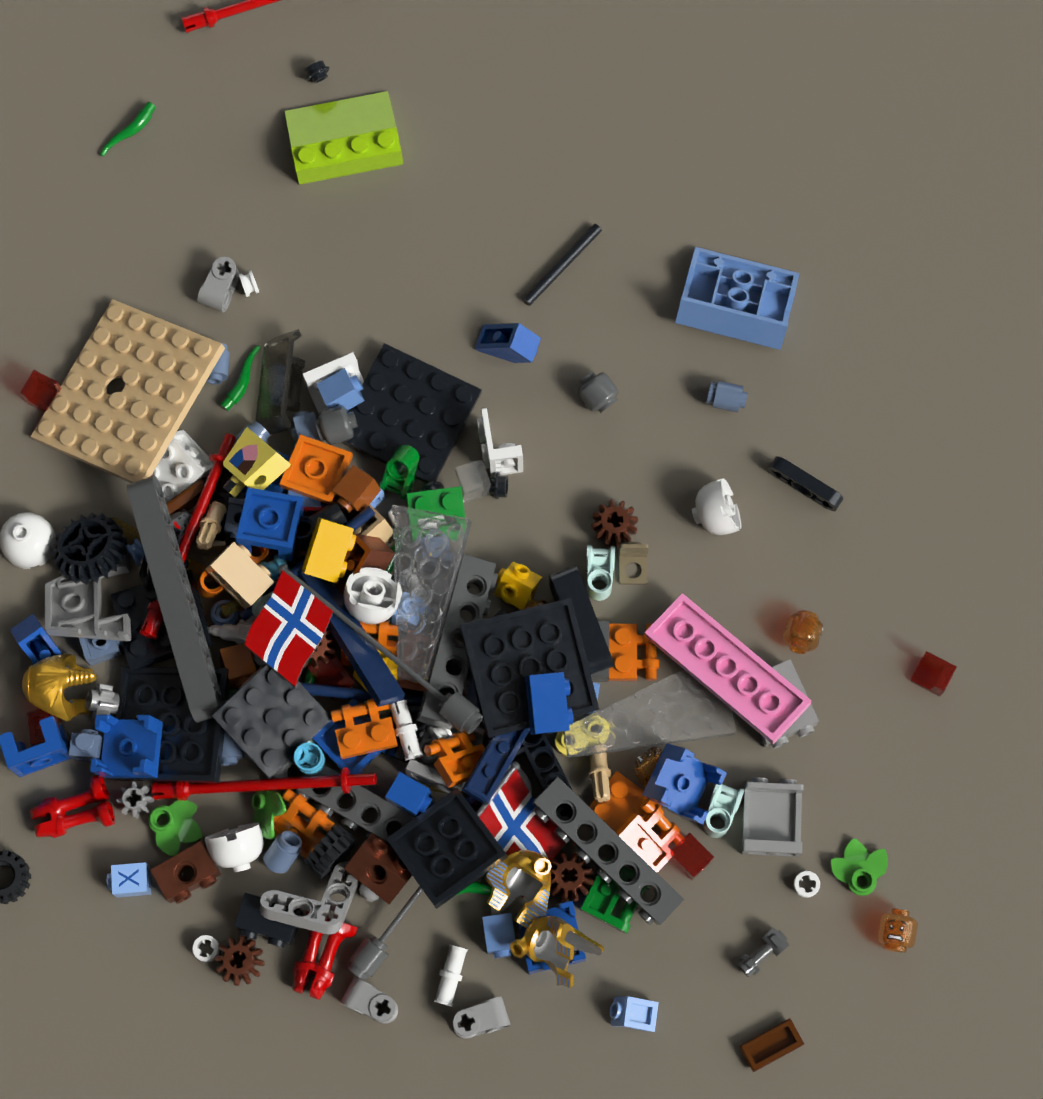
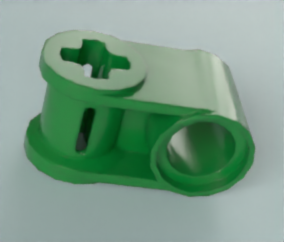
(401, 471)

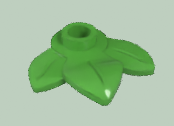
(266, 806)
(178, 829)
(859, 863)

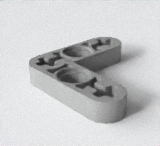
(318, 910)

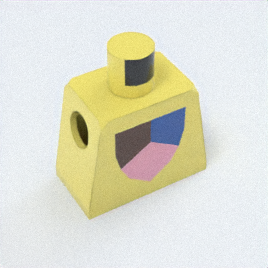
(252, 464)

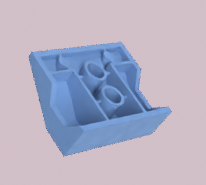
(737, 298)

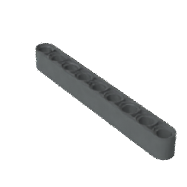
(175, 597)

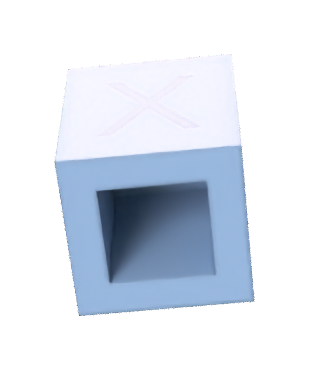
(129, 880)

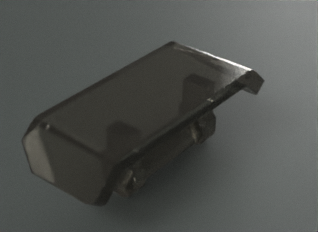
(275, 381)

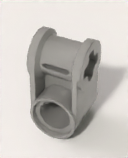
(218, 289)
(366, 999)
(487, 1018)

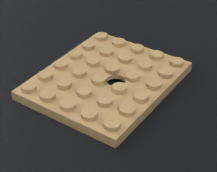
(130, 428)

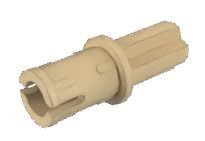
(210, 525)
(600, 777)

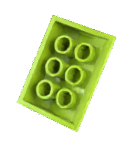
(343, 137)

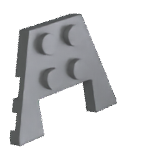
(77, 609)

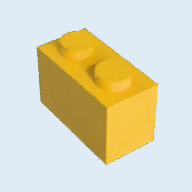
(328, 550)

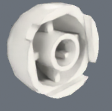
(716, 509)
(27, 540)
(372, 595)
(236, 846)

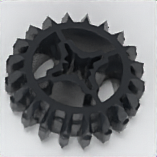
(89, 548)

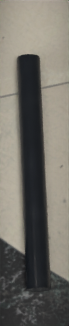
(562, 264)

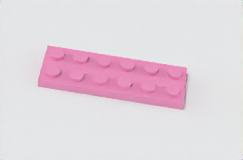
(728, 668)

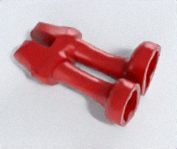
(57, 810)
(322, 969)

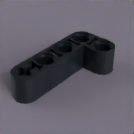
(569, 584)
(543, 775)

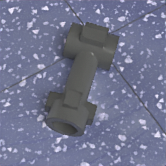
(774, 942)

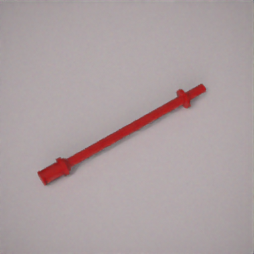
(210, 16)
(154, 617)
(183, 790)

